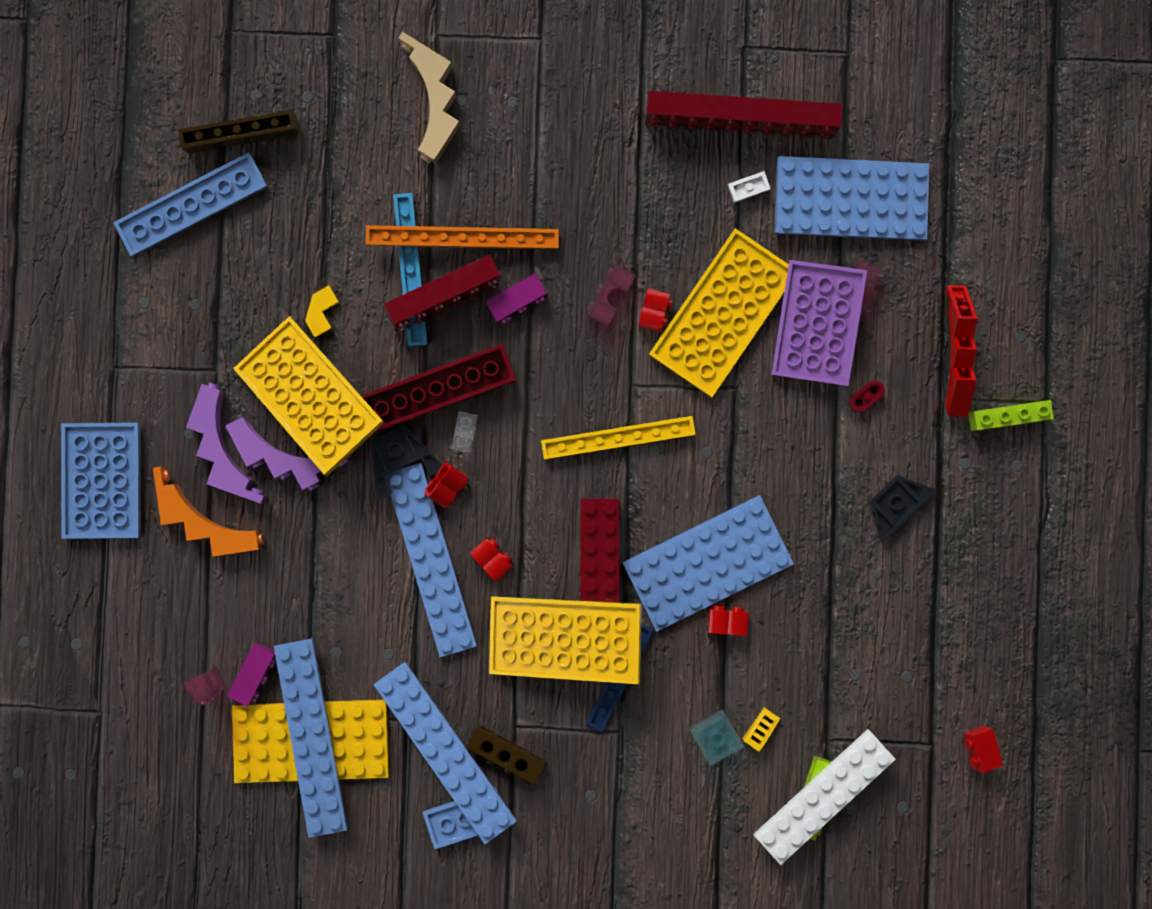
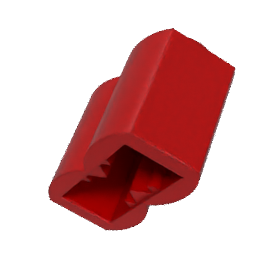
(654, 310)
(446, 485)
(491, 558)
(727, 621)

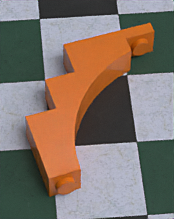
(176, 509)

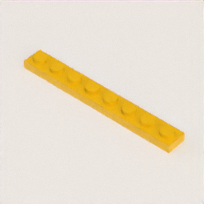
(618, 437)

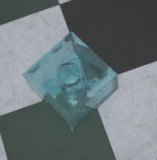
(716, 737)

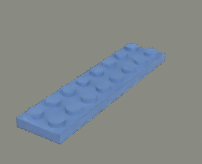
(190, 204)

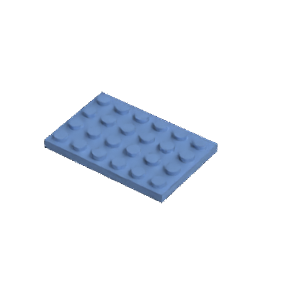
(100, 480)

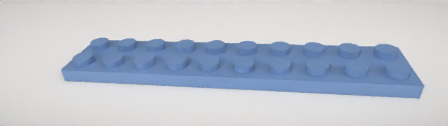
(431, 560)
(310, 738)
(445, 752)

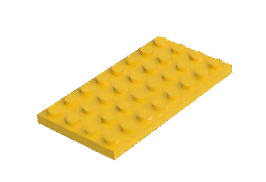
(722, 313)
(308, 396)
(565, 639)
(265, 749)

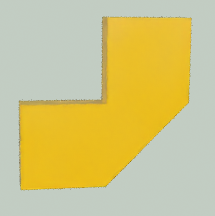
(319, 303)

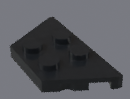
(897, 503)

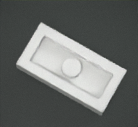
(748, 187)

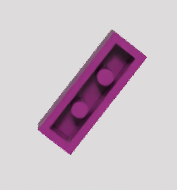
(517, 299)
(253, 675)

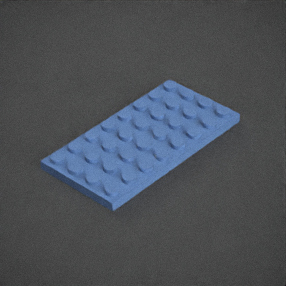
(851, 198)
(708, 563)

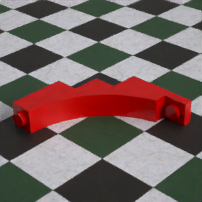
(962, 351)

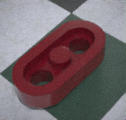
(866, 396)

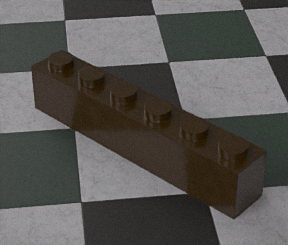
(239, 131)

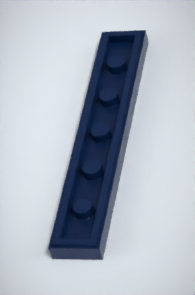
(612, 692)

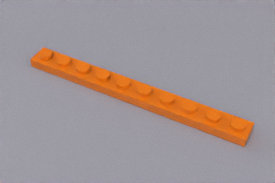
(462, 237)

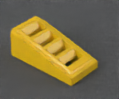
(762, 739)

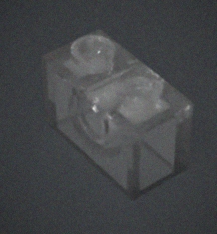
(465, 432)

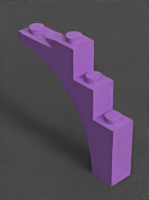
(256, 450)

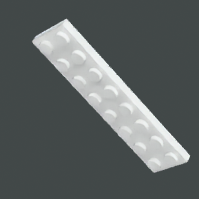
(824, 796)

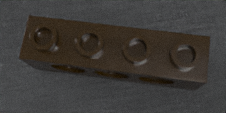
(516, 752)

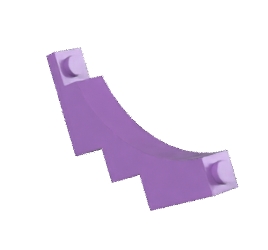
(225, 472)

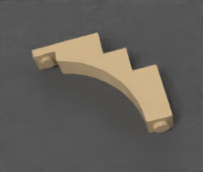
(434, 71)

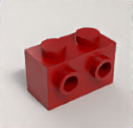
(982, 749)

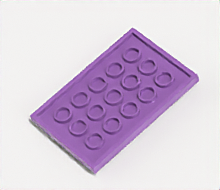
(819, 322)

